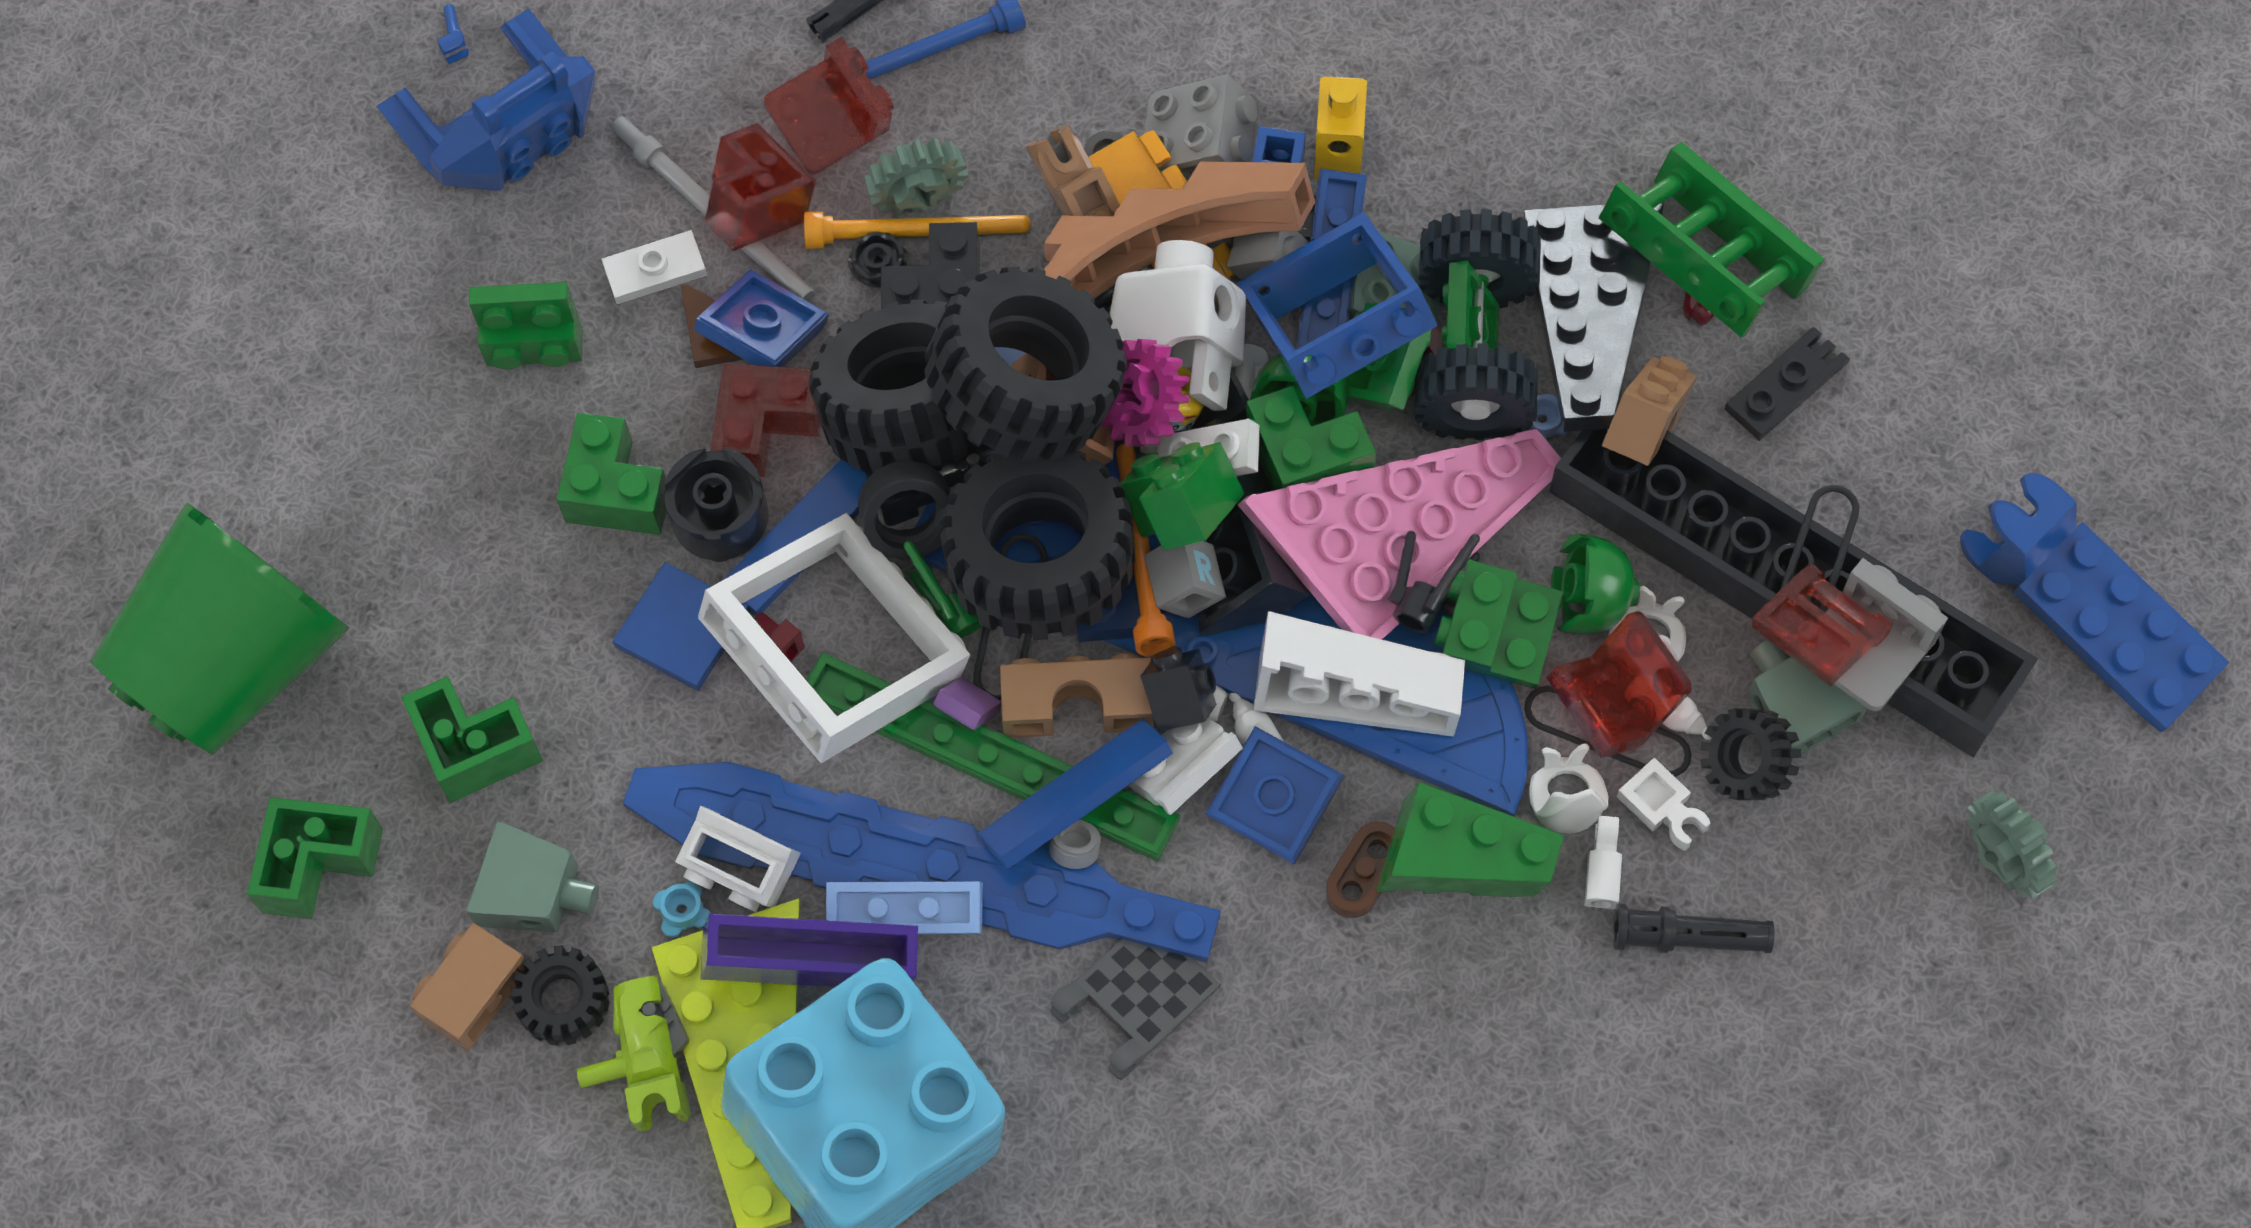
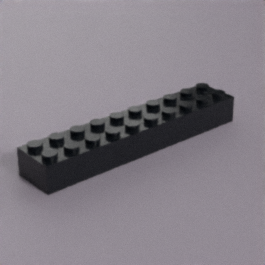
(1739, 548)

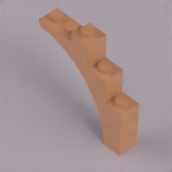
(1213, 205)

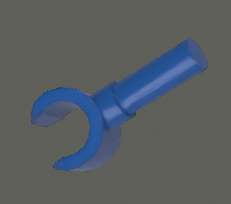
(454, 39)

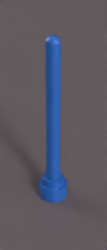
(1001, 17)

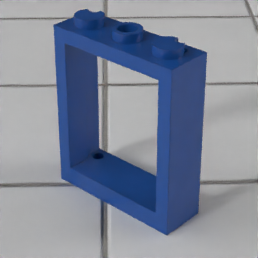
(1319, 268)

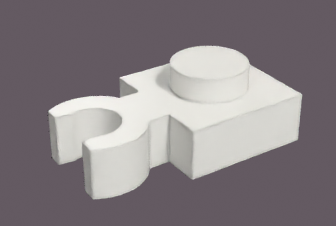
(1658, 799)

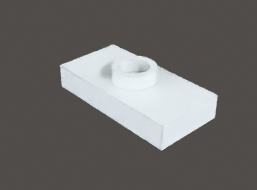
(654, 267)

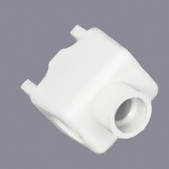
(1188, 309)

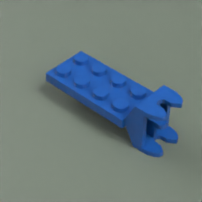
(2095, 602)

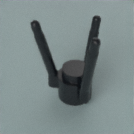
(1421, 604)

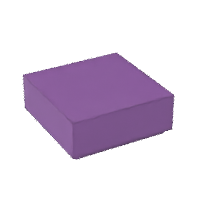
(967, 703)

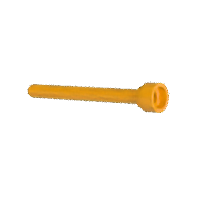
(823, 229)

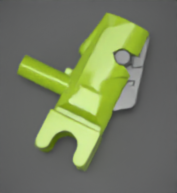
(649, 1047)

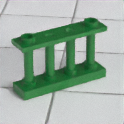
(1728, 213)

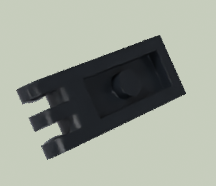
(1785, 384)

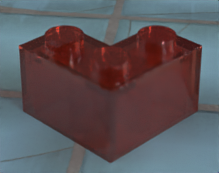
(756, 188)
(762, 403)

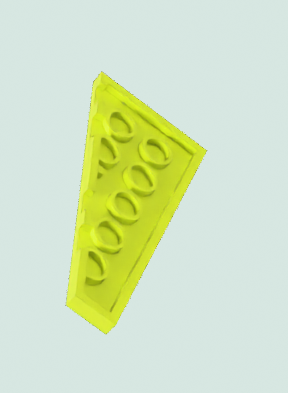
(720, 1023)

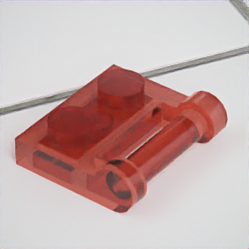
(1814, 636)

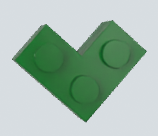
(1301, 453)
(600, 484)
(1182, 493)
(472, 749)
(300, 844)

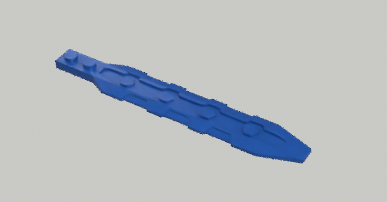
(867, 842)

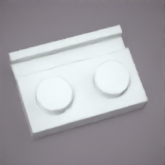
(1196, 757)

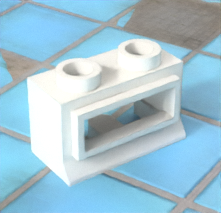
(779, 857)

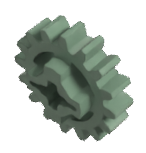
(916, 176)
(2012, 844)

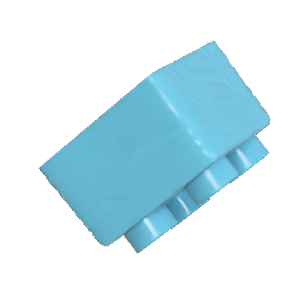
(863, 1103)

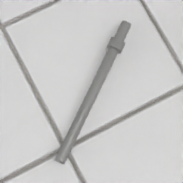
(652, 154)

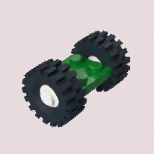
(1476, 269)

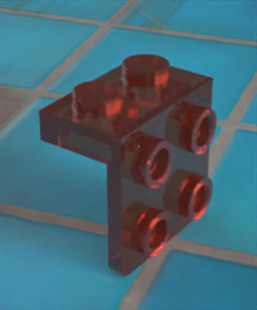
(830, 108)
(1623, 687)

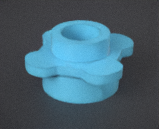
(680, 895)

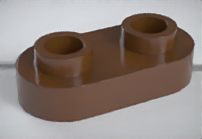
(1359, 870)

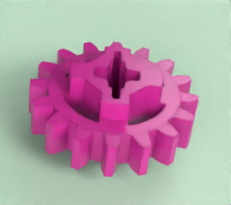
(1147, 395)

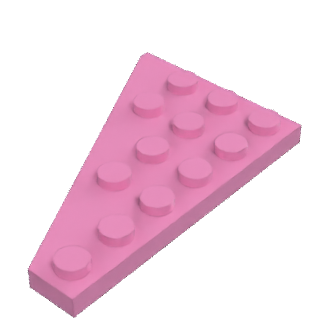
(1351, 527)

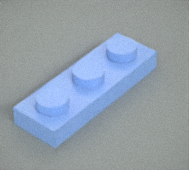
(929, 905)

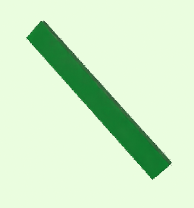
(992, 757)

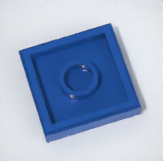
(761, 321)
(667, 628)
(1275, 795)

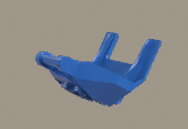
(511, 127)

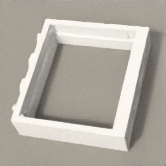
(781, 681)

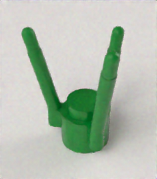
(945, 605)

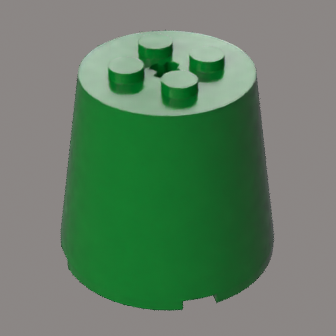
(210, 635)

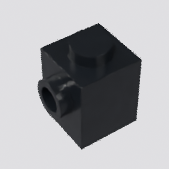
(1179, 688)

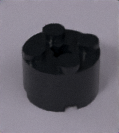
(716, 504)

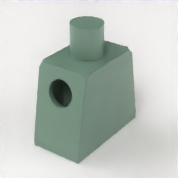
(1801, 698)
(527, 883)

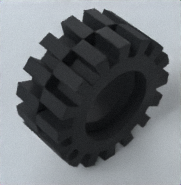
(1776, 754)
(551, 967)

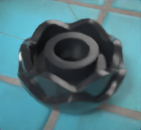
(873, 247)

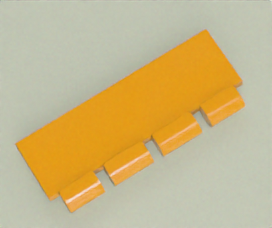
(1135, 164)

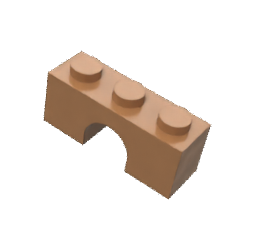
(1650, 409)
(1036, 689)

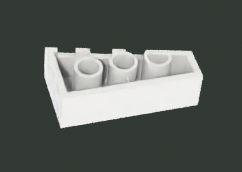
(1356, 678)

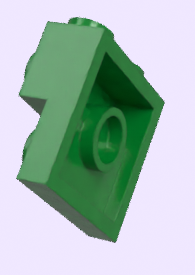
(527, 324)
(1389, 379)
(1499, 623)

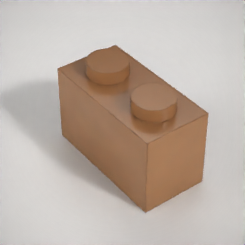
(467, 986)

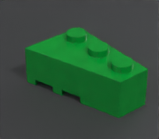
(1466, 848)

